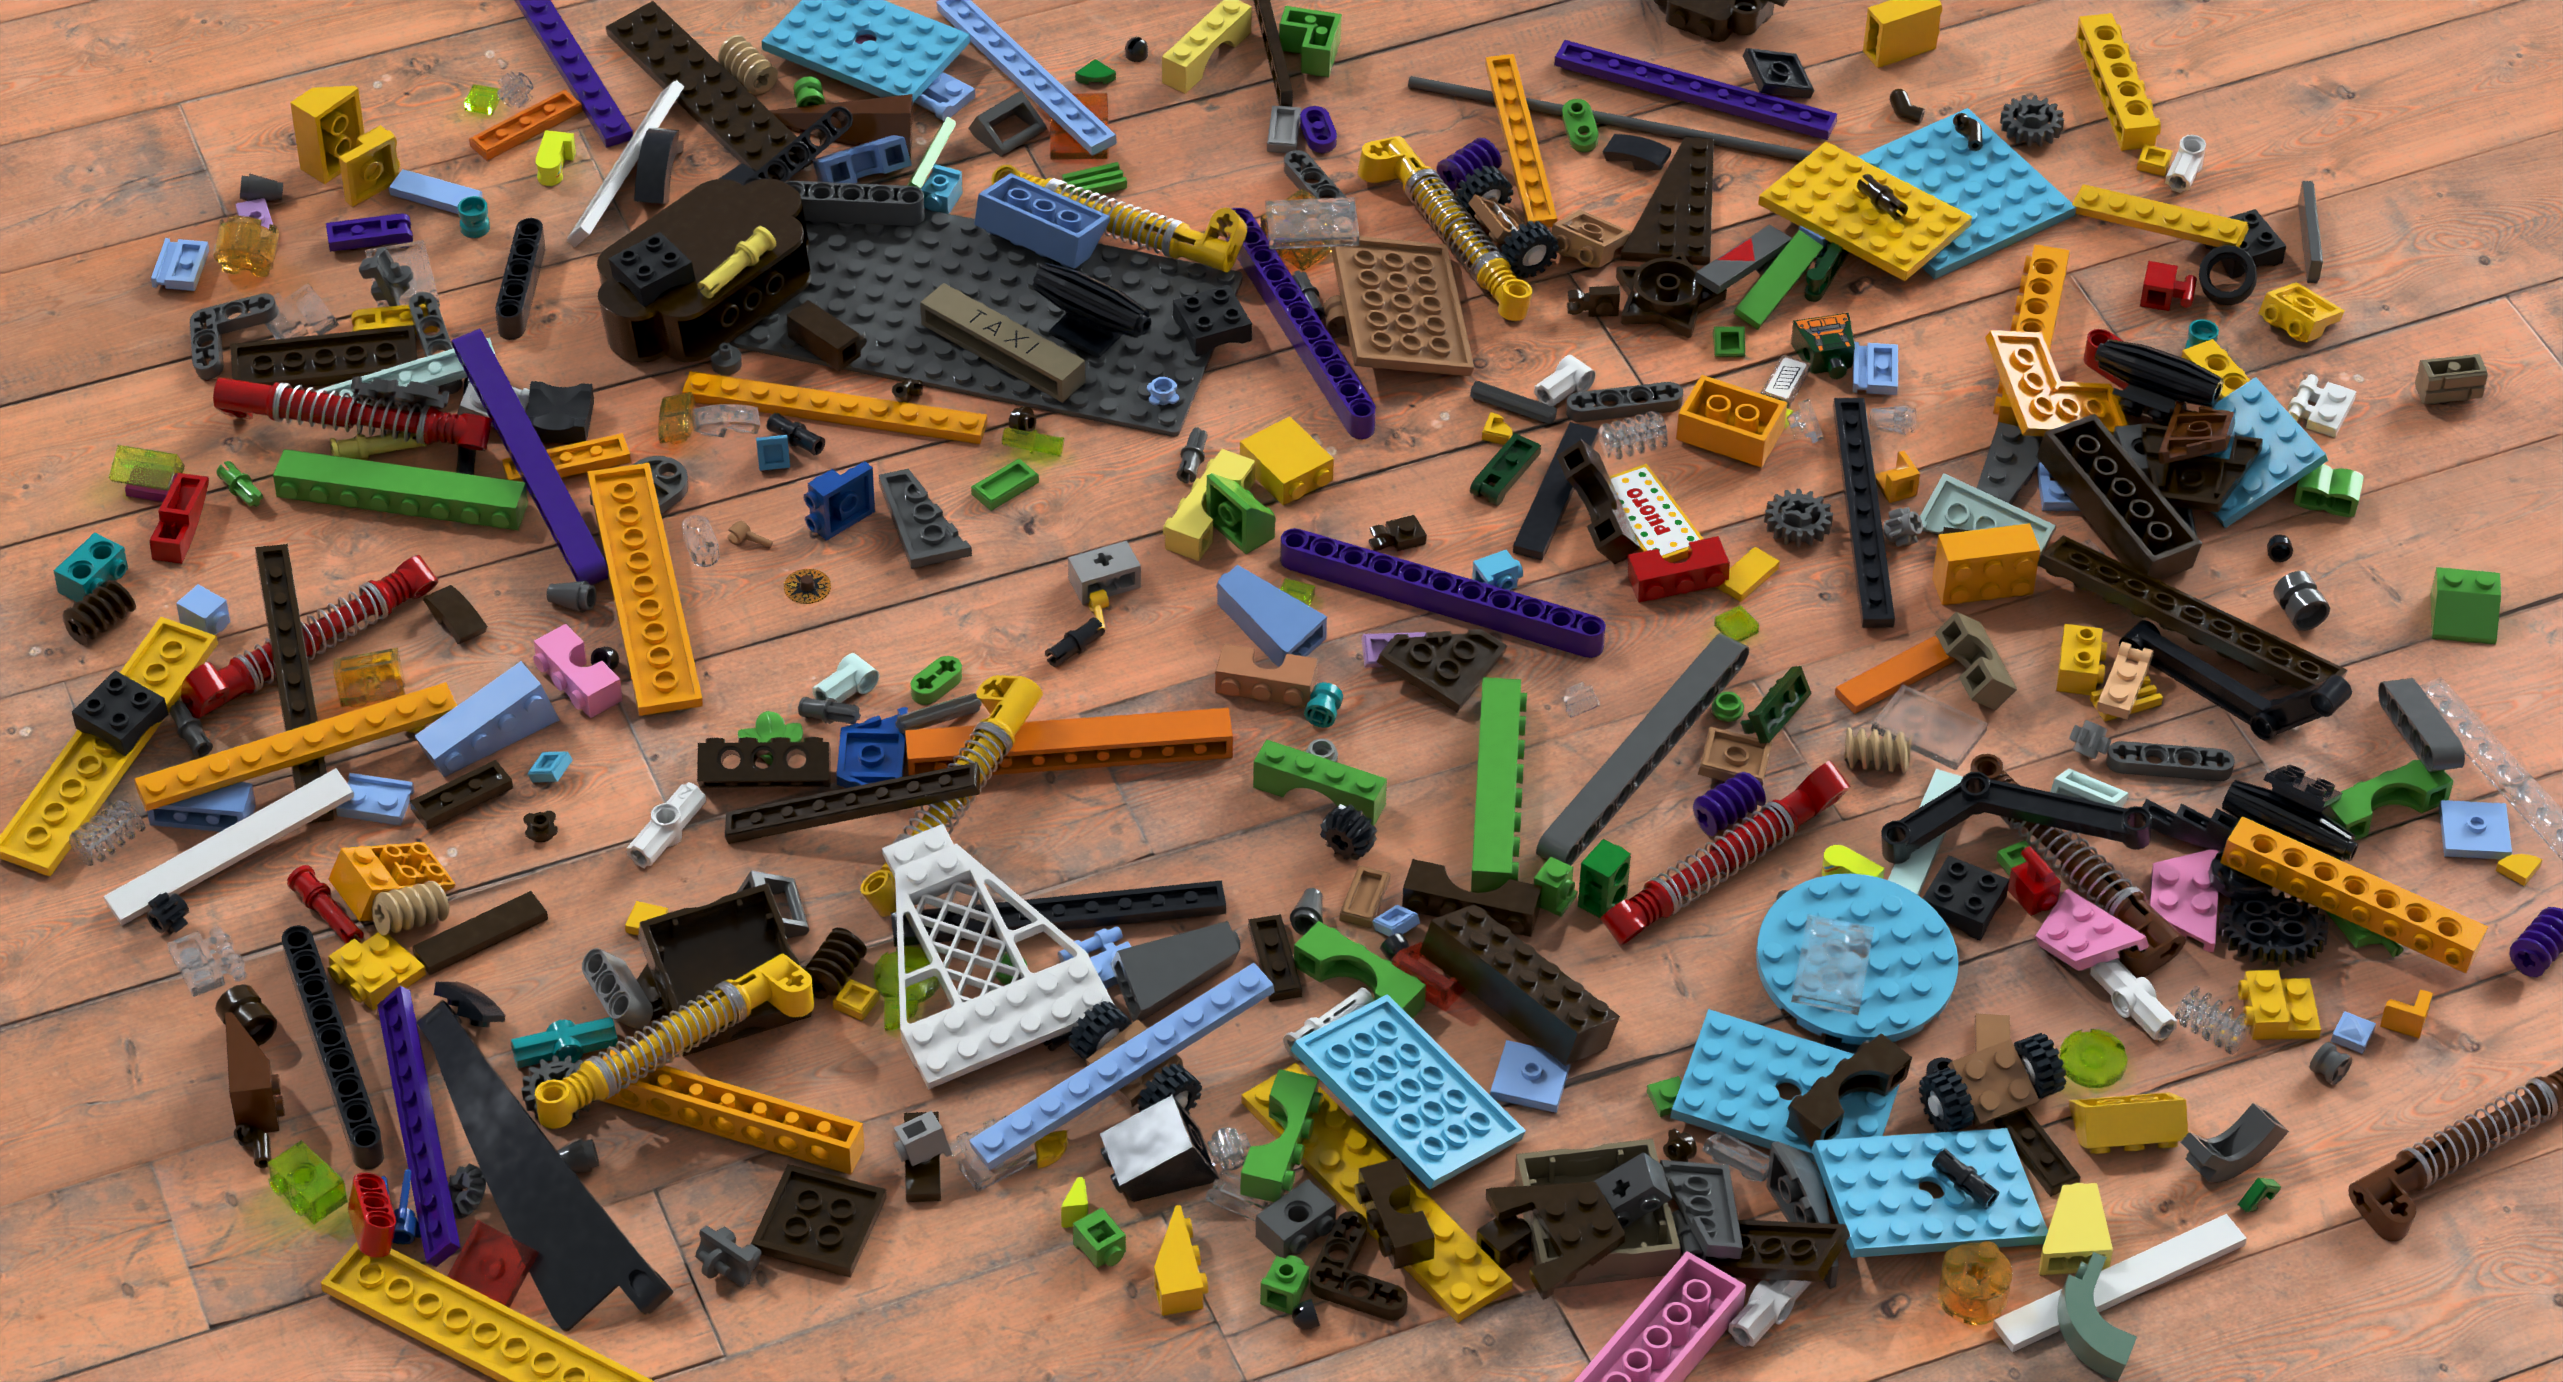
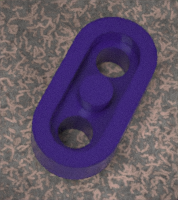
(1318, 129)

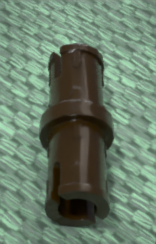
(1882, 197)

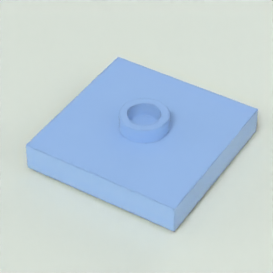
(2475, 829)
(1529, 1077)

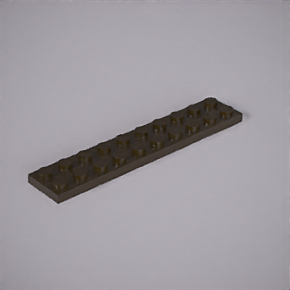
(709, 89)
(2186, 615)

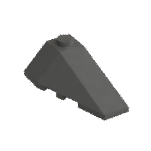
(1799, 1191)

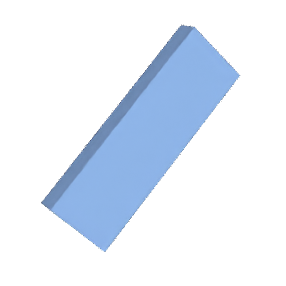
(430, 191)

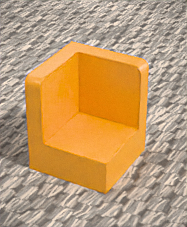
(1901, 481)
(2405, 1017)

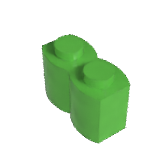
(2330, 490)

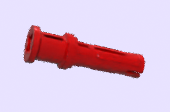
(318, 898)

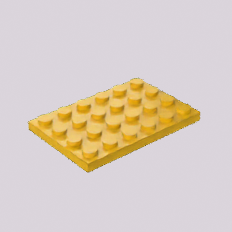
(1825, 200)

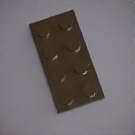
(1785, 1250)

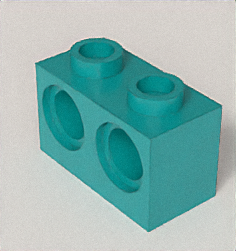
(90, 567)

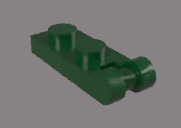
(1824, 271)
(1505, 468)

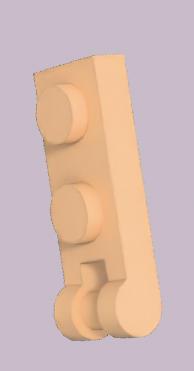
(2124, 681)

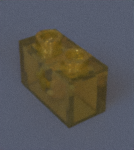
(353, 672)

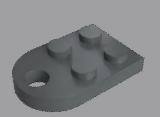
(668, 488)

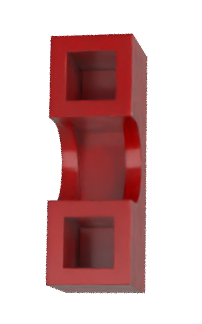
(1657, 578)

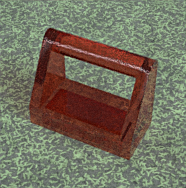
(1439, 989)

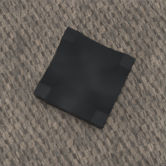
(2259, 243)
(651, 268)
(1212, 319)
(560, 412)
(119, 712)
(1966, 895)

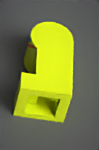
(551, 156)
(1842, 860)

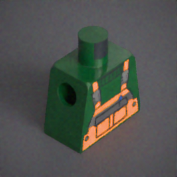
(1825, 343)

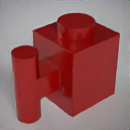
(2161, 286)
(2034, 883)

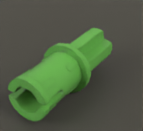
(239, 484)

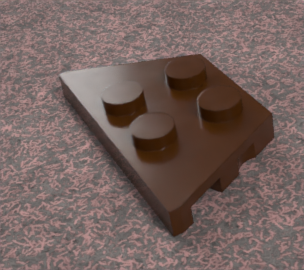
(2196, 433)

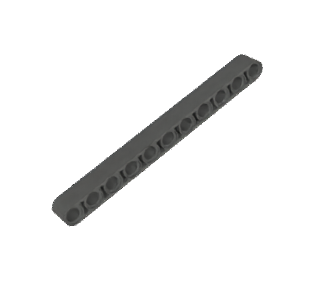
(1643, 750)

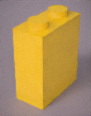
(1901, 30)
(1288, 460)

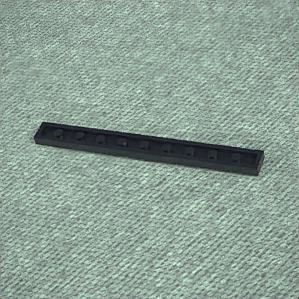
(1863, 513)
(1092, 909)

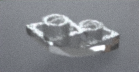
(715, 419)

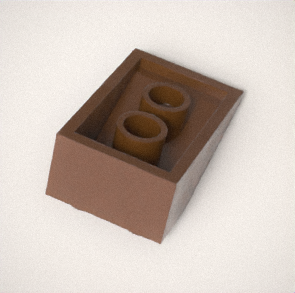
(251, 1080)

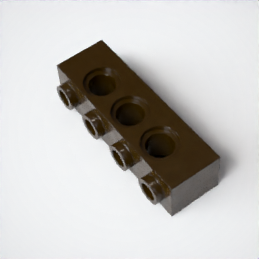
(814, 773)

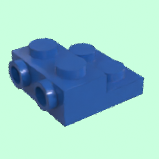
(839, 500)

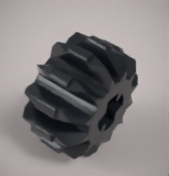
(1348, 832)

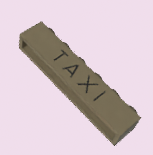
(1003, 342)

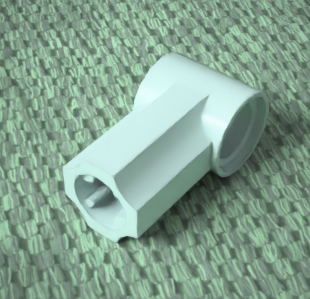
(851, 677)

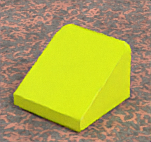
(1075, 1204)

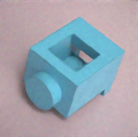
(942, 189)
(1498, 570)

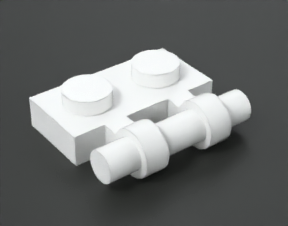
(2330, 408)

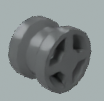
(2330, 1063)

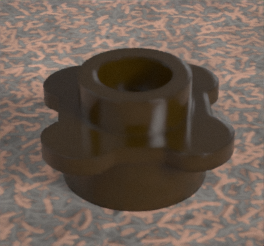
(540, 826)
(1680, 1146)

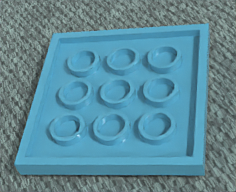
(2285, 454)

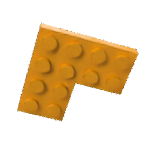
(2036, 390)

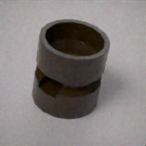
(249, 1011)

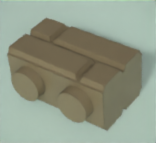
(2451, 379)

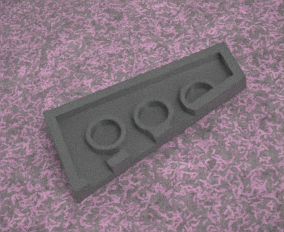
(2009, 462)
(919, 522)
(1707, 1204)

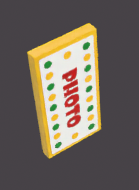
(1654, 514)

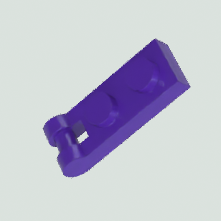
(369, 232)

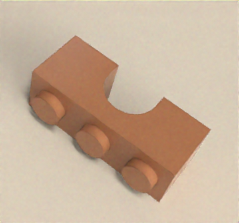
(1287, 684)

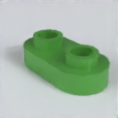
(1578, 123)

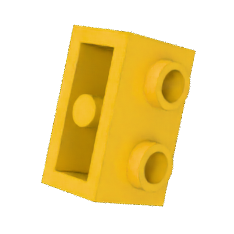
(2080, 659)

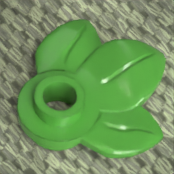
(770, 726)

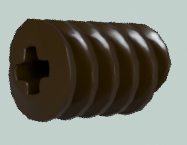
(97, 610)
(835, 962)

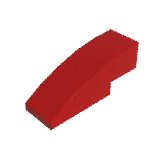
(179, 518)

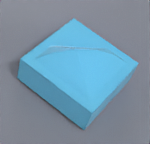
(550, 766)

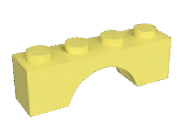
(1187, 59)
(1191, 528)

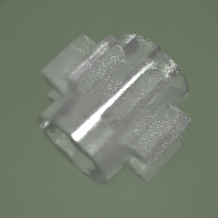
(515, 89)
(1228, 1148)

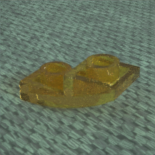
(676, 418)

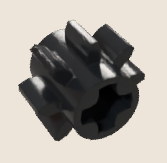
(167, 913)

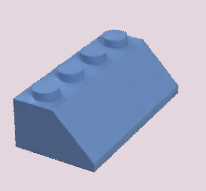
(1040, 220)

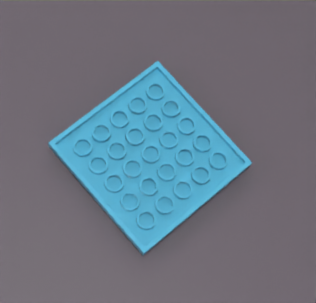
(1990, 184)

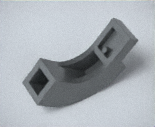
(2237, 1148)

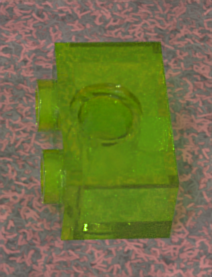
(307, 1182)

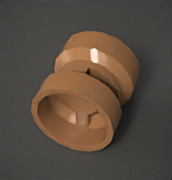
(1335, 317)

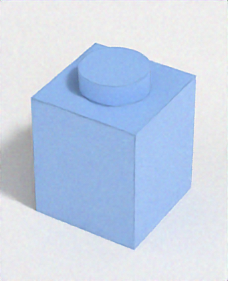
(203, 610)

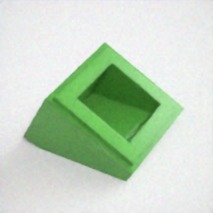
(1729, 341)

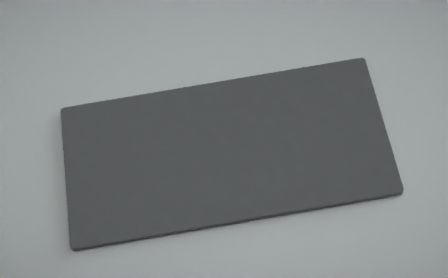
(882, 272)

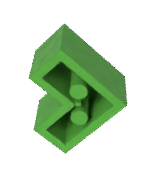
(1312, 35)

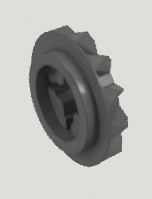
(467, 1201)

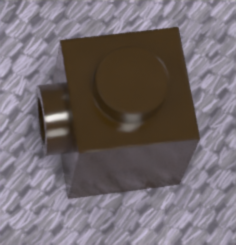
(1505, 1240)

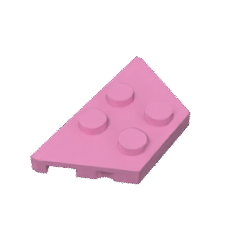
(2186, 896)
(2085, 933)

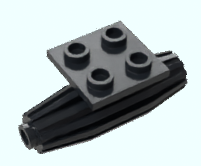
(1095, 311)
(2156, 380)
(2293, 810)

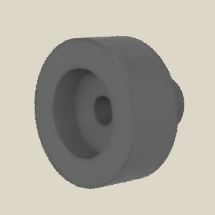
(726, 360)

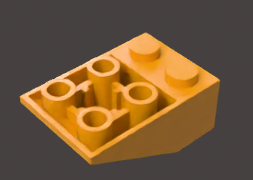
(368, 870)

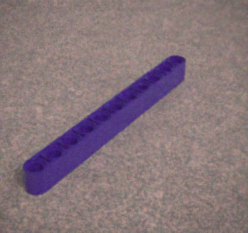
(1305, 331)
(530, 458)
(1442, 593)

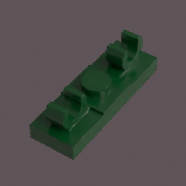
(1778, 705)

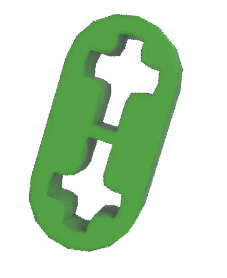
(939, 682)

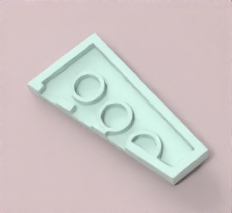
(1968, 508)

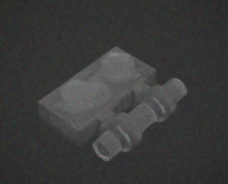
(197, 964)
(976, 1171)

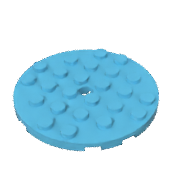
(1908, 965)

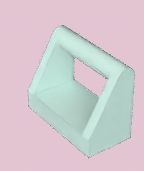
(2084, 787)

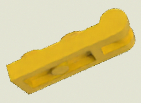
(386, 318)

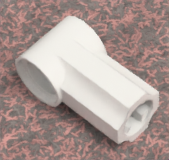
(2186, 163)
(1569, 377)

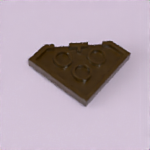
(1444, 663)

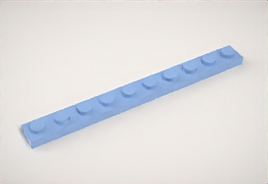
(1028, 75)
(1121, 1066)

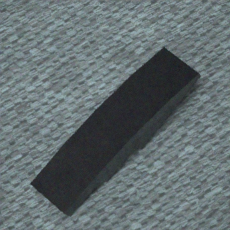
(2192, 826)

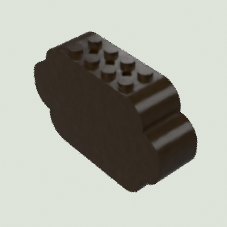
(706, 230)

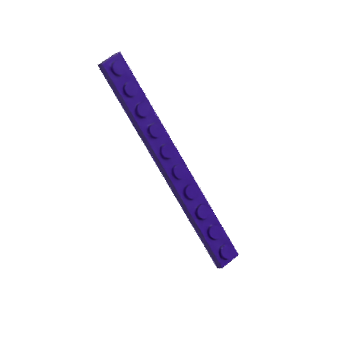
(576, 71)
(1696, 89)
(418, 1127)

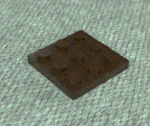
(819, 1220)

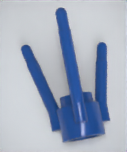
(406, 1223)

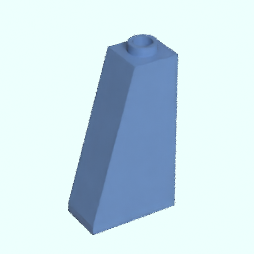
(1270, 616)

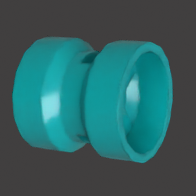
(473, 216)
(2201, 331)
(1323, 705)

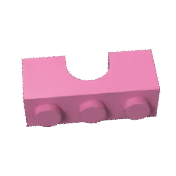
(562, 658)

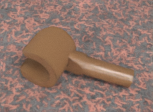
(742, 531)

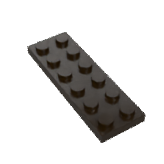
(324, 357)

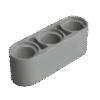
(617, 988)

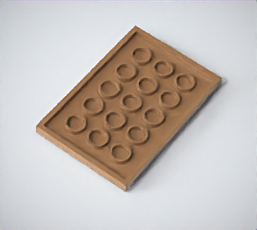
(1402, 306)

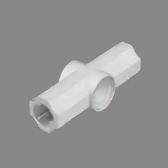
(666, 825)
(2134, 998)
(1767, 1305)

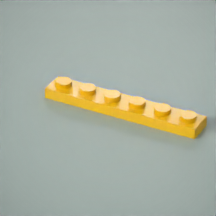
(2159, 217)

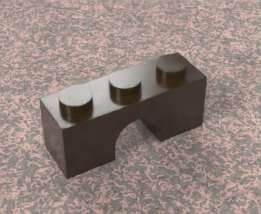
(1402, 1236)

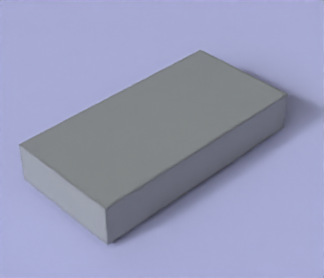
(1283, 129)

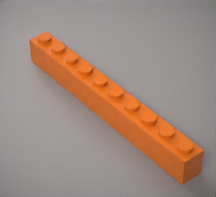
(1087, 742)

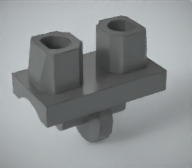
(390, 277)
(723, 1256)

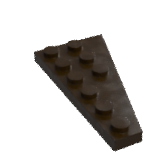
(1679, 209)

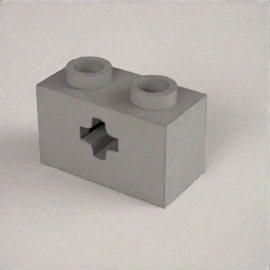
(1104, 568)

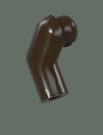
(1903, 108)
(1970, 129)
(904, 391)
(255, 1141)

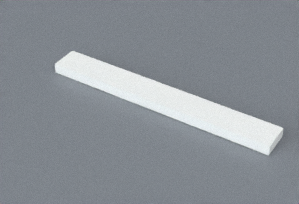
(623, 165)
(230, 845)
(2127, 1279)

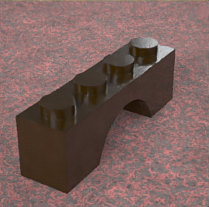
(1590, 479)
(1434, 894)
(1874, 1068)

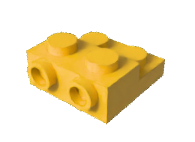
(369, 166)
(2299, 312)
(374, 968)
(2278, 1006)

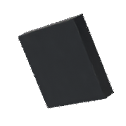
(1778, 73)

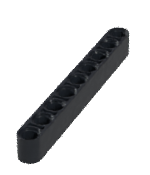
(333, 1047)

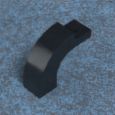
(656, 164)

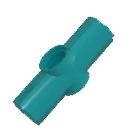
(564, 1040)

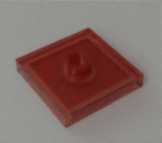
(493, 1263)

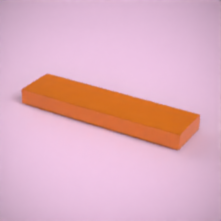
(525, 125)
(1892, 674)

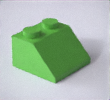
(1238, 514)
(2465, 605)

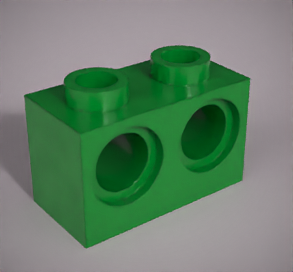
(1604, 878)

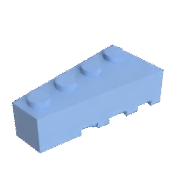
(488, 721)

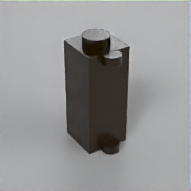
(824, 335)

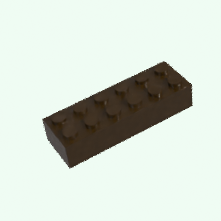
(2118, 498)
(1519, 984)

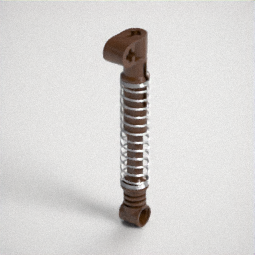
(2102, 883)
(2382, 1193)

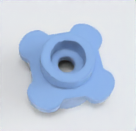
(1162, 391)

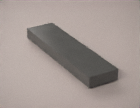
(2310, 232)

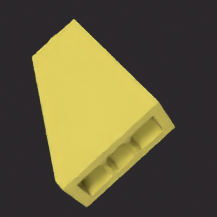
(2076, 1231)

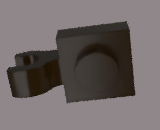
(1401, 533)

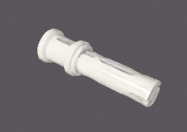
(1352, 1003)

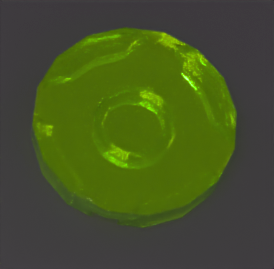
(887, 978)
(2093, 1058)

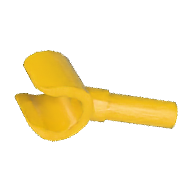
(1097, 602)

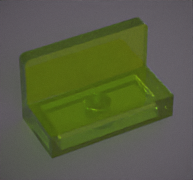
(145, 467)

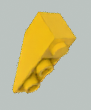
(1176, 1271)

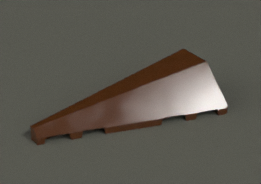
(871, 119)

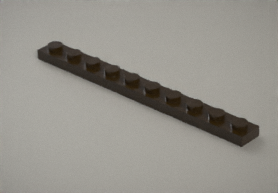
(289, 654)

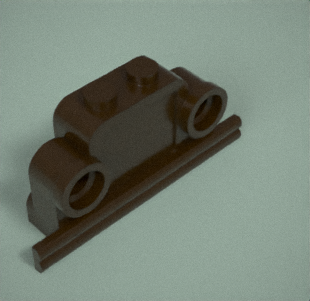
(1718, 18)

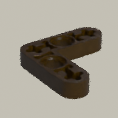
(1340, 1272)

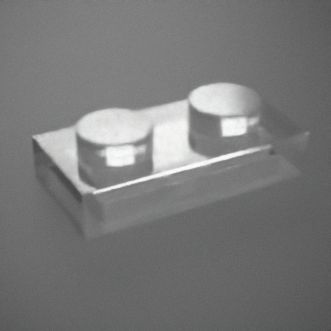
(1732, 1152)

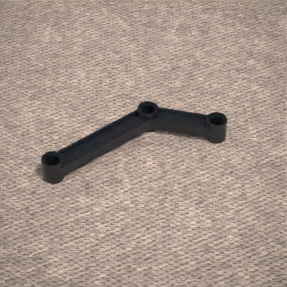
(2263, 716)
(1980, 795)

